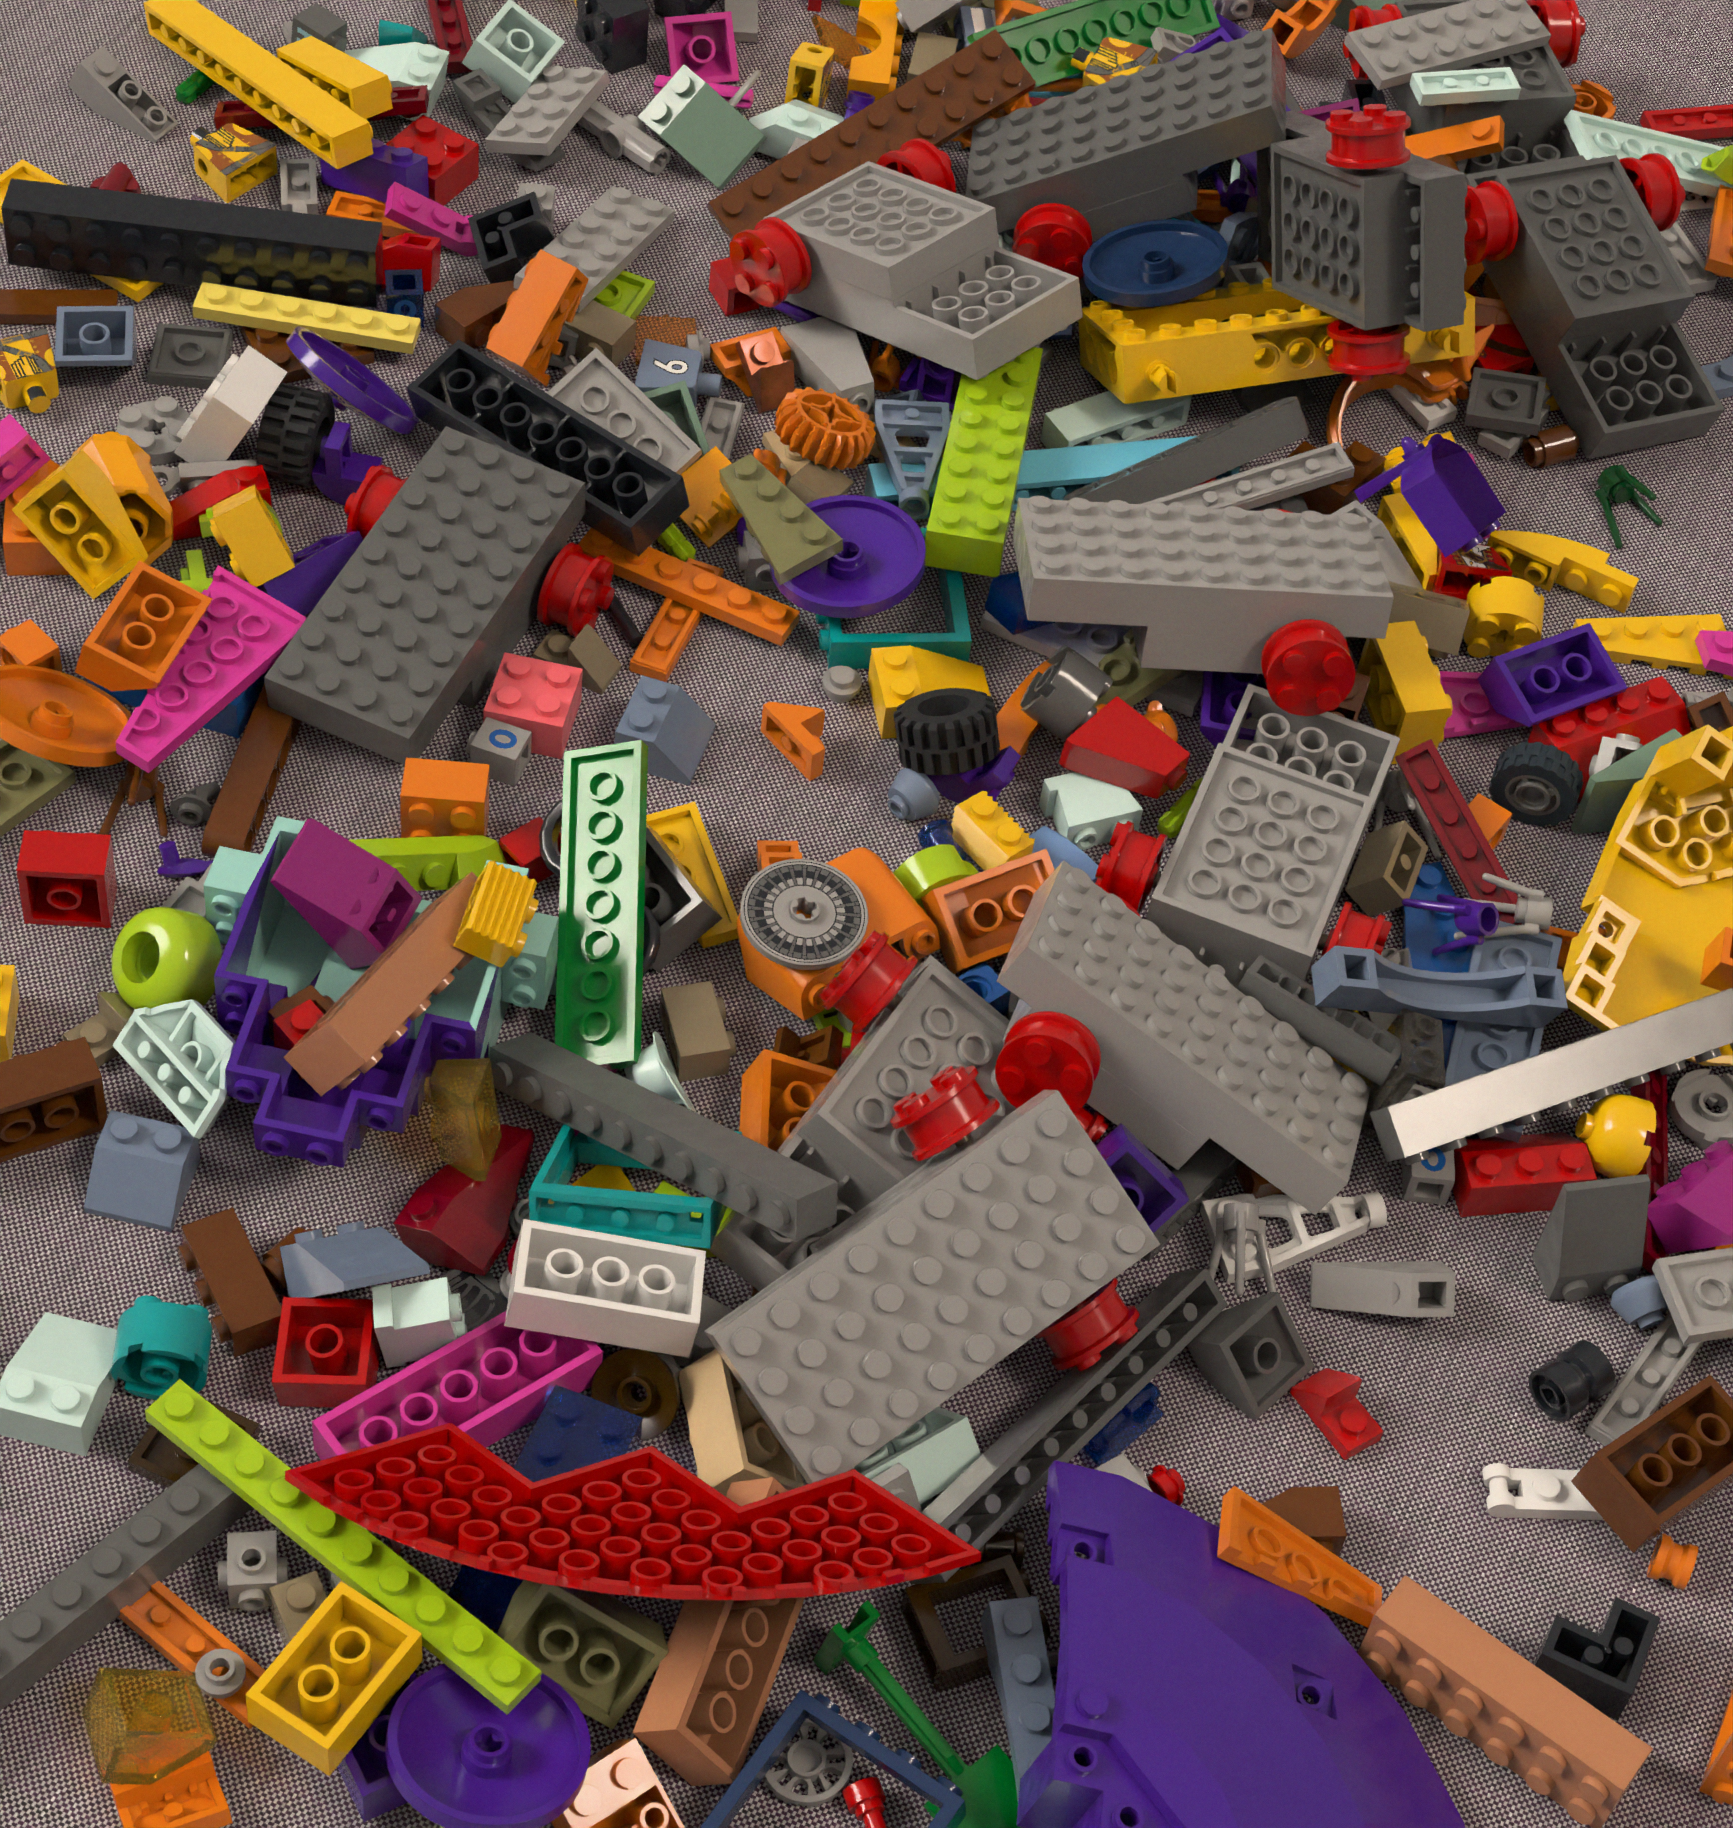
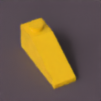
(1410, 537)

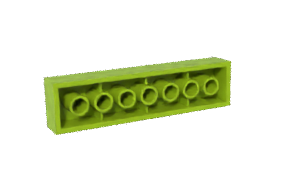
(982, 468)

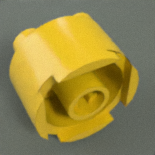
(1503, 617)

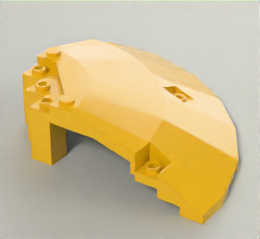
(1659, 889)

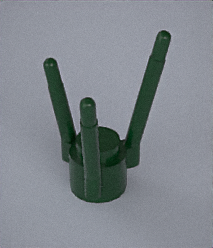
(1619, 487)

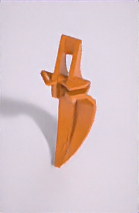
(1429, 380)

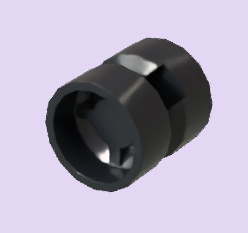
(1572, 1381)

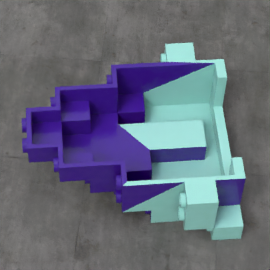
(278, 953)

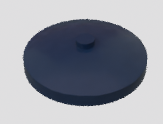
(1155, 263)

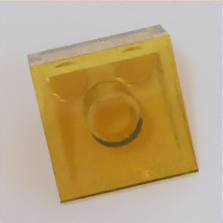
(464, 1114)
(145, 1724)

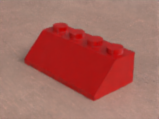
(1640, 711)

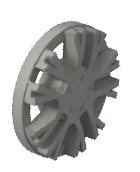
(806, 1765)

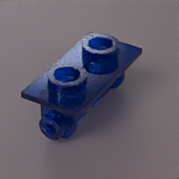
(1125, 1426)

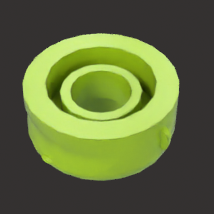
(165, 958)

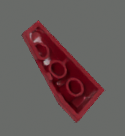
(465, 1220)

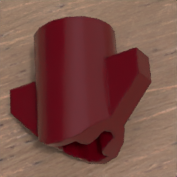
(118, 179)

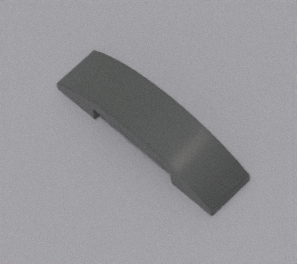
(484, 104)

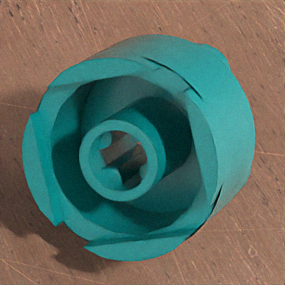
(161, 1345)

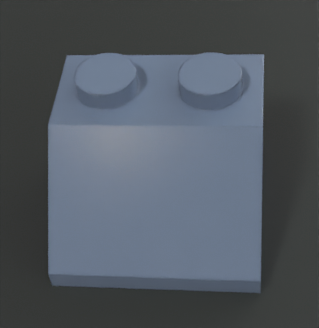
(95, 336)
(670, 727)
(141, 1171)

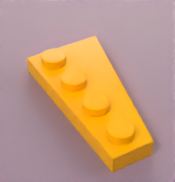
(1655, 639)
(688, 841)

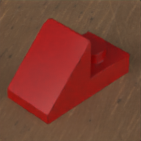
(1335, 1410)

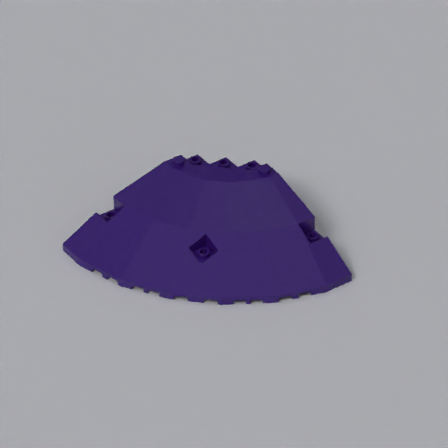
(1192, 1683)

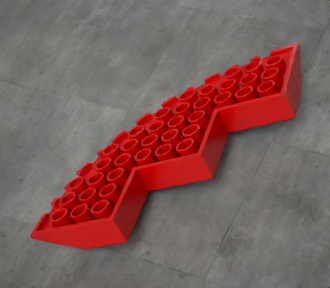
(630, 1523)

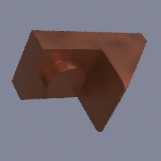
(766, 371)

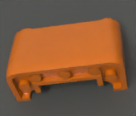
(889, 910)

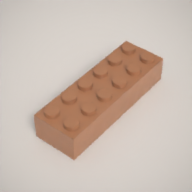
(385, 996)
(717, 1675)
(1502, 1703)

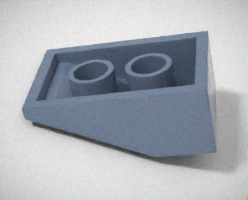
(346, 1260)

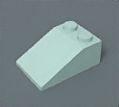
(409, 66)
(58, 1384)

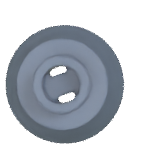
(912, 795)
(1640, 1302)

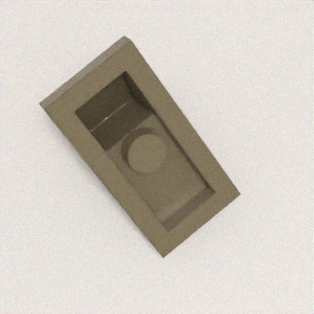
(584, 652)
(103, 1027)

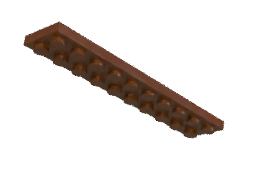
(928, 107)

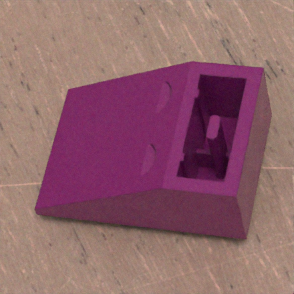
(345, 893)

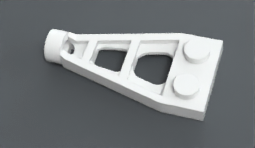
(1302, 1246)

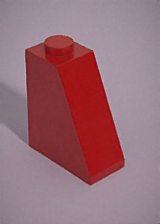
(1126, 752)

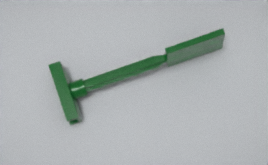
(986, 1785)

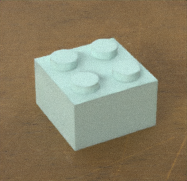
(513, 50)

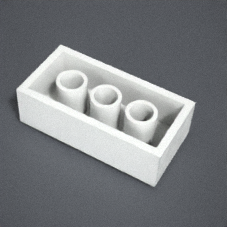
(606, 1288)

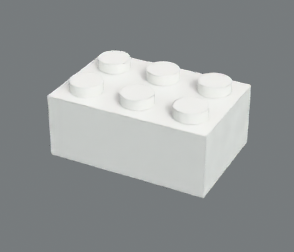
(229, 407)

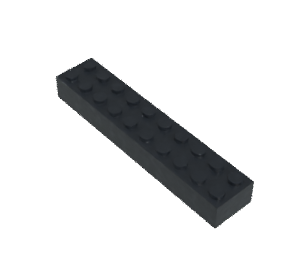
(193, 242)

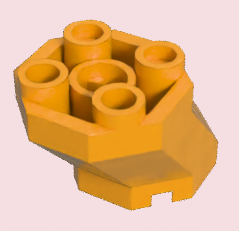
(136, 487)

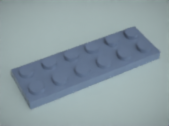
(1488, 1046)

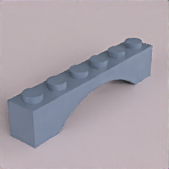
(1369, 982)
(1021, 1677)

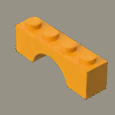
(878, 31)

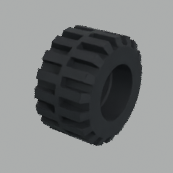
(293, 433)
(947, 731)

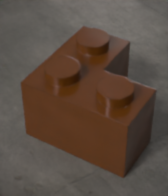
(1339, 494)

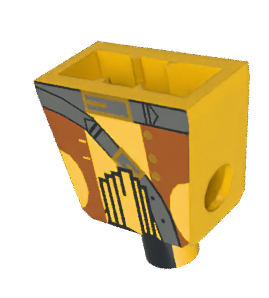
(1112, 59)
(810, 71)
(232, 159)
(28, 371)

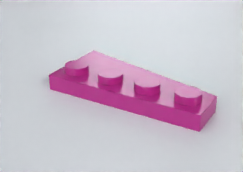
(1471, 707)

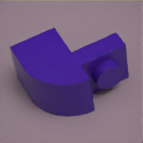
(339, 469)
(989, 777)

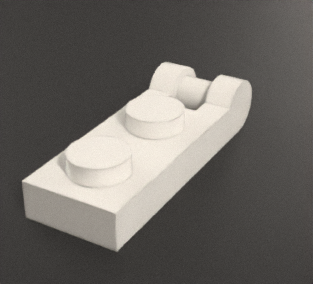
(1540, 1494)

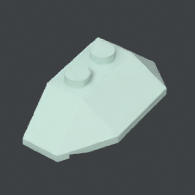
(790, 121)
(181, 1059)

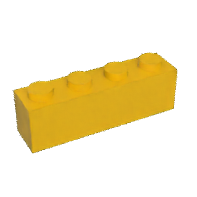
(342, 76)

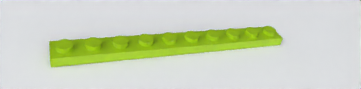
(344, 1547)

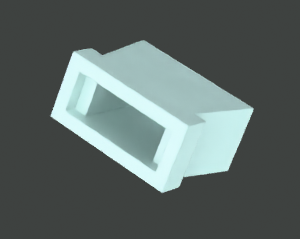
(1087, 808)
(416, 1319)

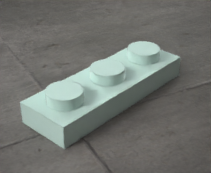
(1465, 86)

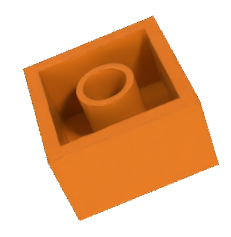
(444, 798)

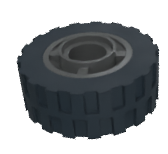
(1536, 783)

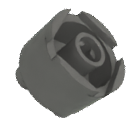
(1065, 693)

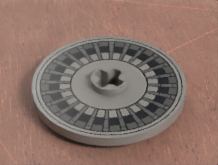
(789, 938)

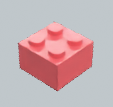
(538, 699)

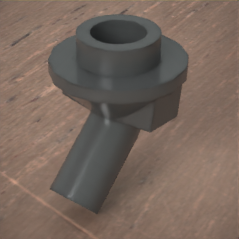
(194, 806)

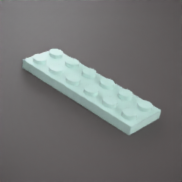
(1606, 137)

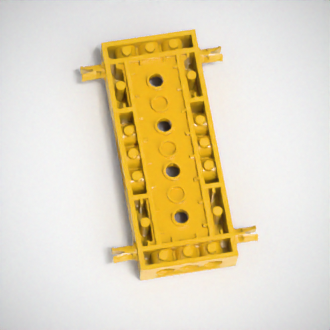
(1190, 350)

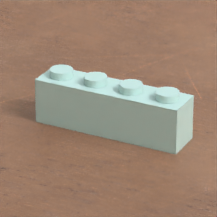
(1109, 420)

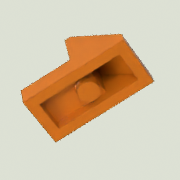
(796, 735)

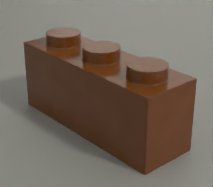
(230, 1282)

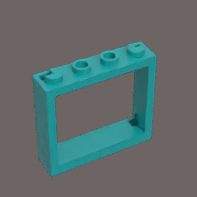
(855, 649)
(611, 1211)

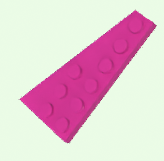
(220, 660)

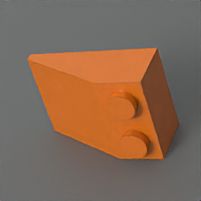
(984, 911)

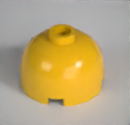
(1617, 1133)

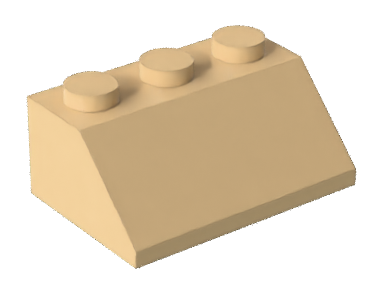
(728, 1431)

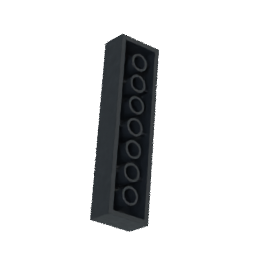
(625, 489)

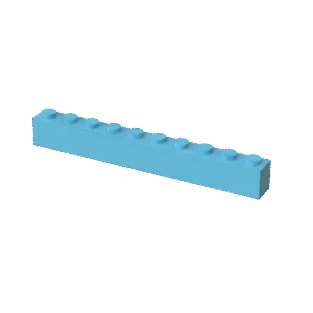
(1045, 471)

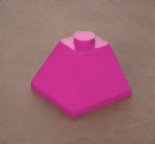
(703, 45)

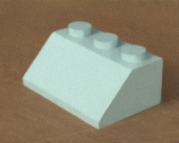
(931, 1449)

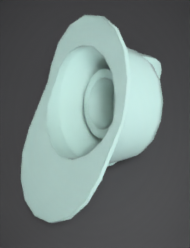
(657, 1073)

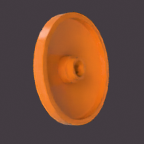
(59, 716)

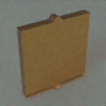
(837, 39)
(662, 329)

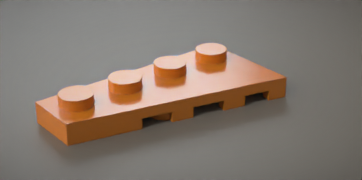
(1287, 1557)

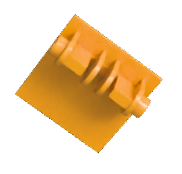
(710, 508)

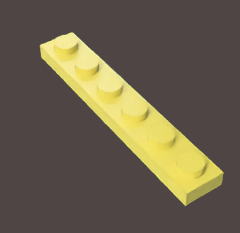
(328, 320)

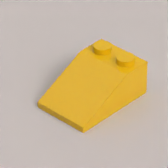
(83, 524)
(909, 671)

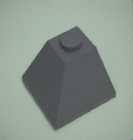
(1252, 1354)

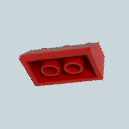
(1517, 1176)

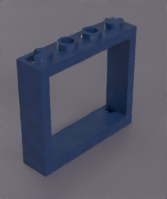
(858, 1737)

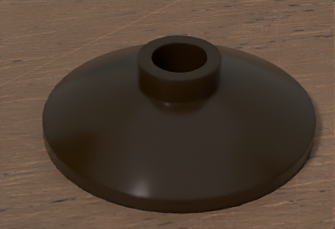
(617, 1384)

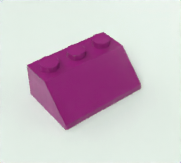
(1698, 1205)

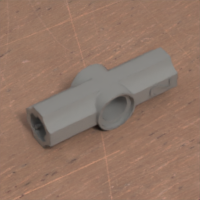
(625, 137)

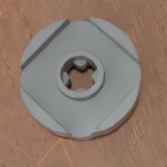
(154, 415)
(1690, 1112)

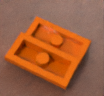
(179, 1800)

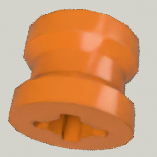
(1672, 1561)

